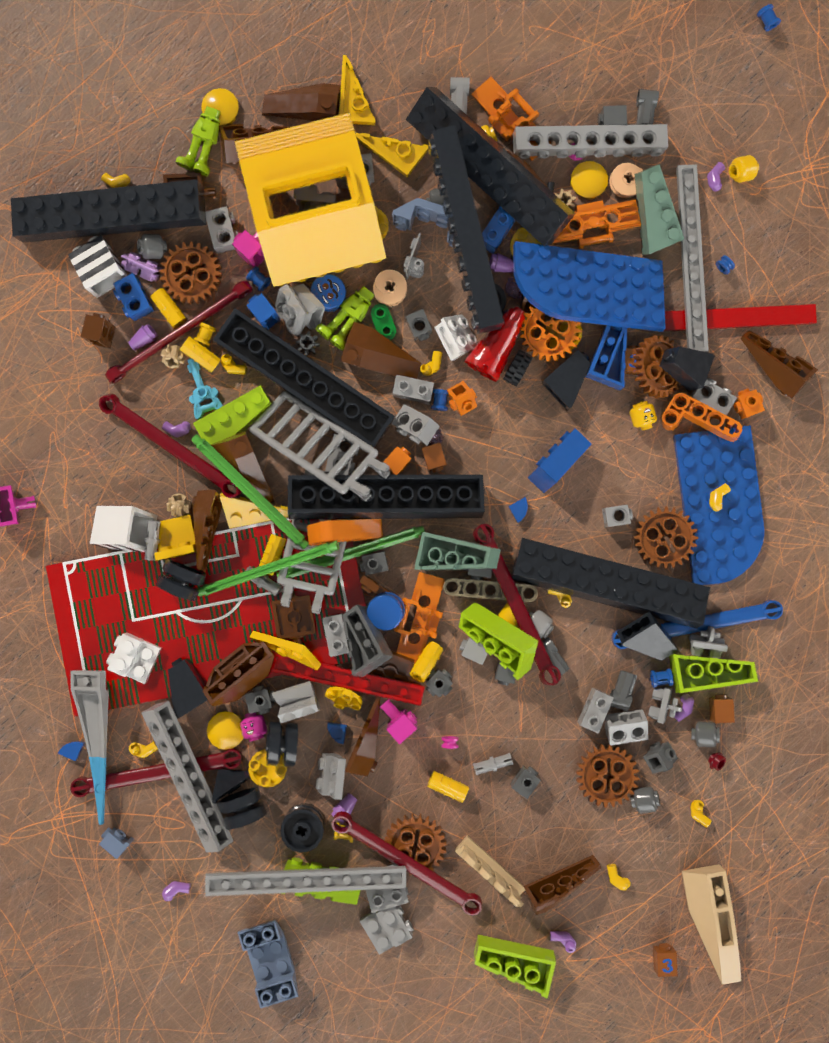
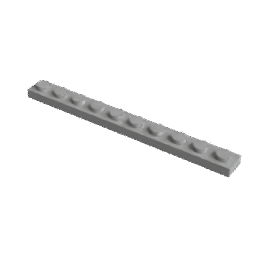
(692, 258)
(304, 880)

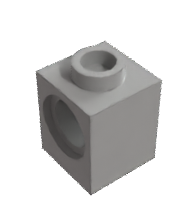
(608, 515)
(473, 650)

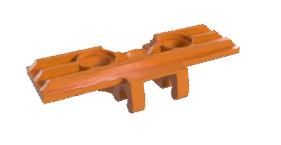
(503, 118)
(595, 215)
(425, 618)

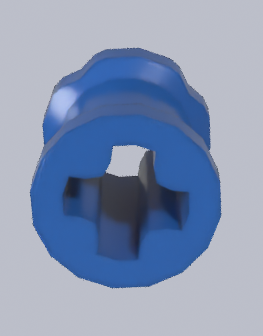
(768, 17)
(258, 279)
(440, 400)
(661, 678)

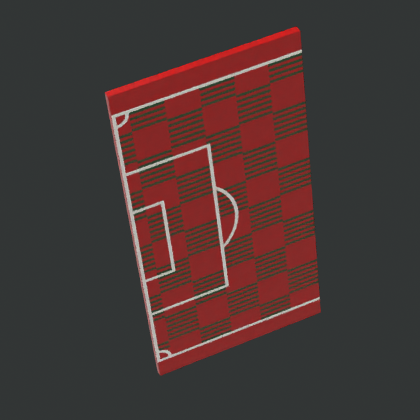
(118, 595)

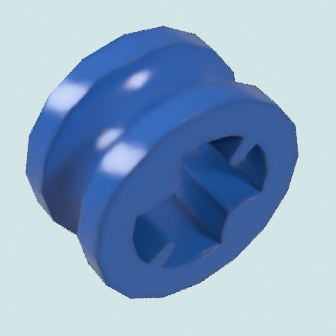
(725, 265)

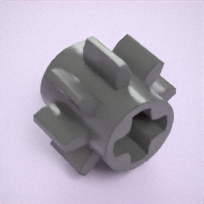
(311, 348)

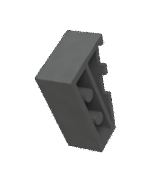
(365, 642)

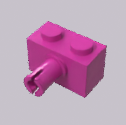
(249, 248)
(11, 505)
(401, 723)

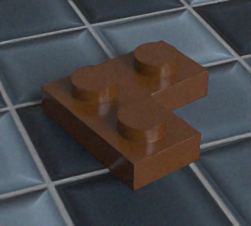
(370, 585)

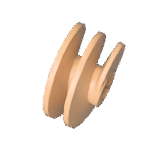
(618, 182)
(395, 280)

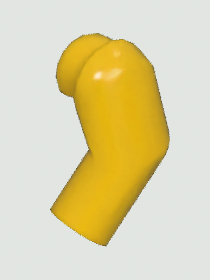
(119, 181)
(433, 366)
(231, 367)
(716, 497)
(564, 599)
(142, 750)
(697, 813)
(615, 879)

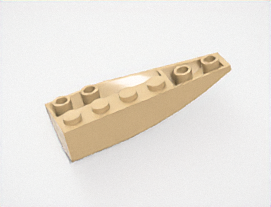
(713, 916)

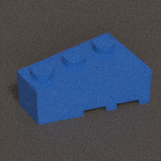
(609, 358)
(559, 461)

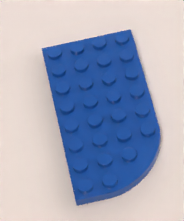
(591, 286)
(727, 537)

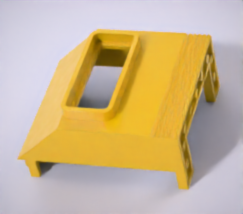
(319, 238)

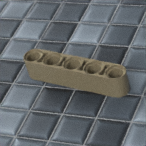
(480, 589)

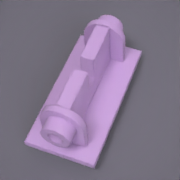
(134, 263)

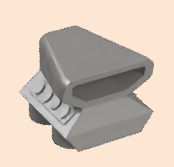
(298, 308)
(296, 701)

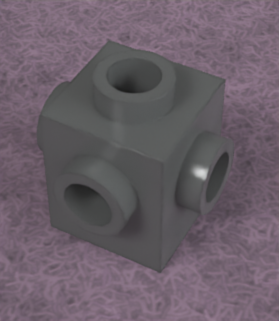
(437, 675)
(255, 704)
(660, 757)

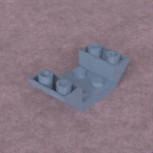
(425, 210)
(270, 963)

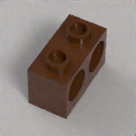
(98, 330)

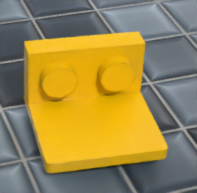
(176, 538)

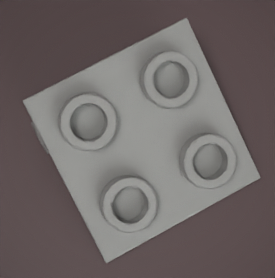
(413, 265)
(386, 898)

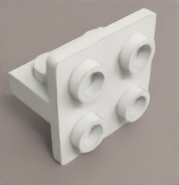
(456, 336)

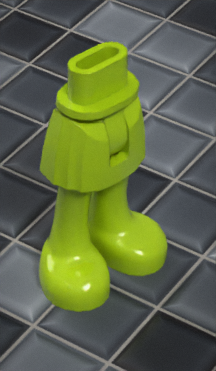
(204, 130)
(355, 308)

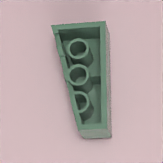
(656, 211)
(448, 553)

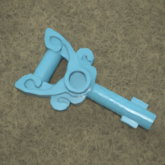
(202, 392)

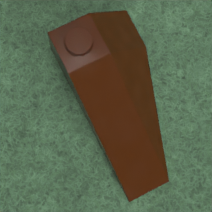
(373, 351)
(784, 371)
(206, 516)
(364, 753)
(555, 887)

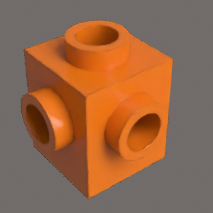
(462, 398)
(748, 403)

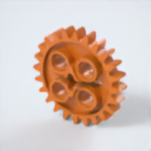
(541, 344)

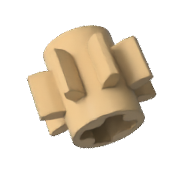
(567, 197)
(172, 356)
(178, 505)

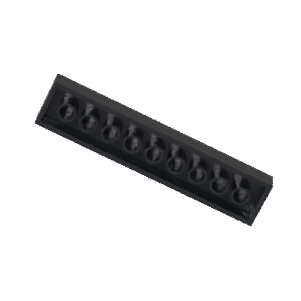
(494, 168)
(108, 211)
(466, 230)
(303, 378)
(390, 497)
(610, 583)

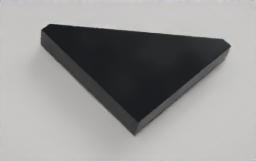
(227, 782)

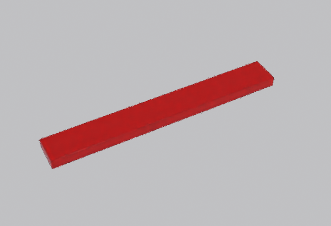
(747, 317)
(343, 678)

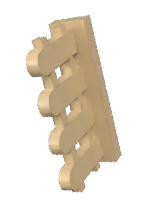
(491, 870)

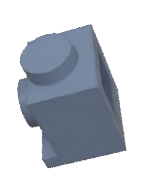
(115, 841)

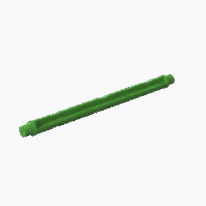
(257, 498)
(361, 549)
(271, 567)

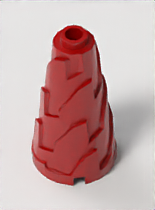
(492, 352)

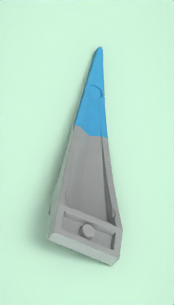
(92, 707)

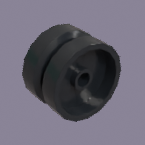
(180, 581)
(281, 744)
(242, 808)
(303, 839)

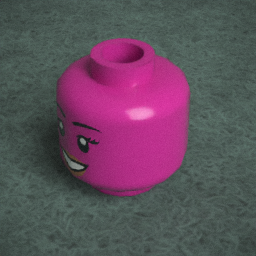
(253, 726)

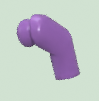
(714, 178)
(178, 430)
(687, 707)
(173, 888)
(565, 938)

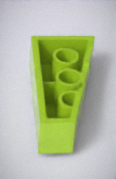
(234, 416)
(500, 638)
(703, 673)
(347, 896)
(517, 962)

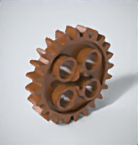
(183, 258)
(647, 364)
(681, 528)
(590, 774)
(432, 847)

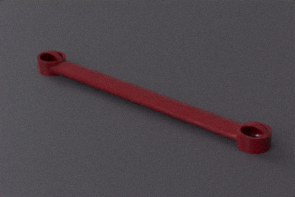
(118, 372)
(167, 443)
(518, 607)
(155, 773)
(412, 866)

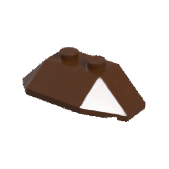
(238, 673)

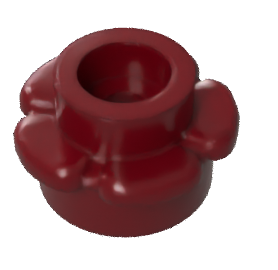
(717, 761)

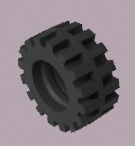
(518, 367)

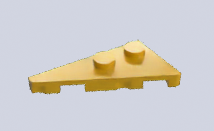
(352, 96)
(399, 154)
(244, 512)
(287, 648)

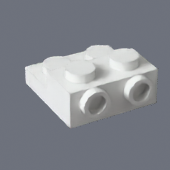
(133, 657)

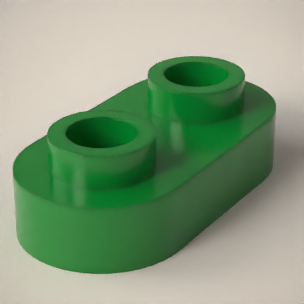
(383, 321)

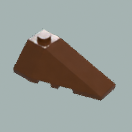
(304, 103)
(237, 132)
(241, 456)

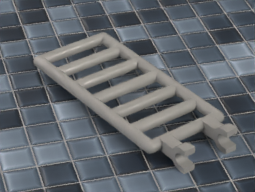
(370, 461)
(332, 572)

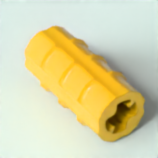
(168, 308)
(200, 354)
(273, 550)
(426, 661)
(448, 786)

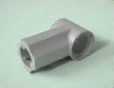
(459, 91)

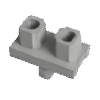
(707, 640)
(661, 713)

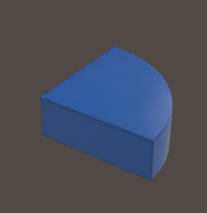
(519, 509)
(337, 731)
(72, 750)

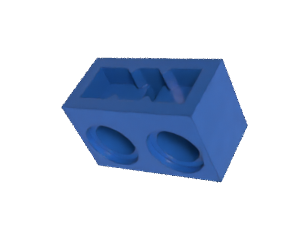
(497, 230)
(136, 295)
(263, 311)

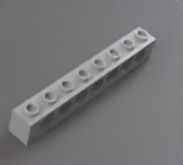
(655, 133)
(187, 776)

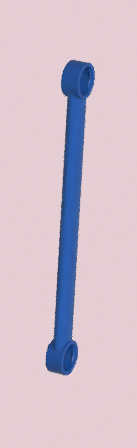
(720, 620)

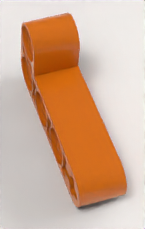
(703, 420)
(344, 531)

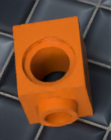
(398, 460)

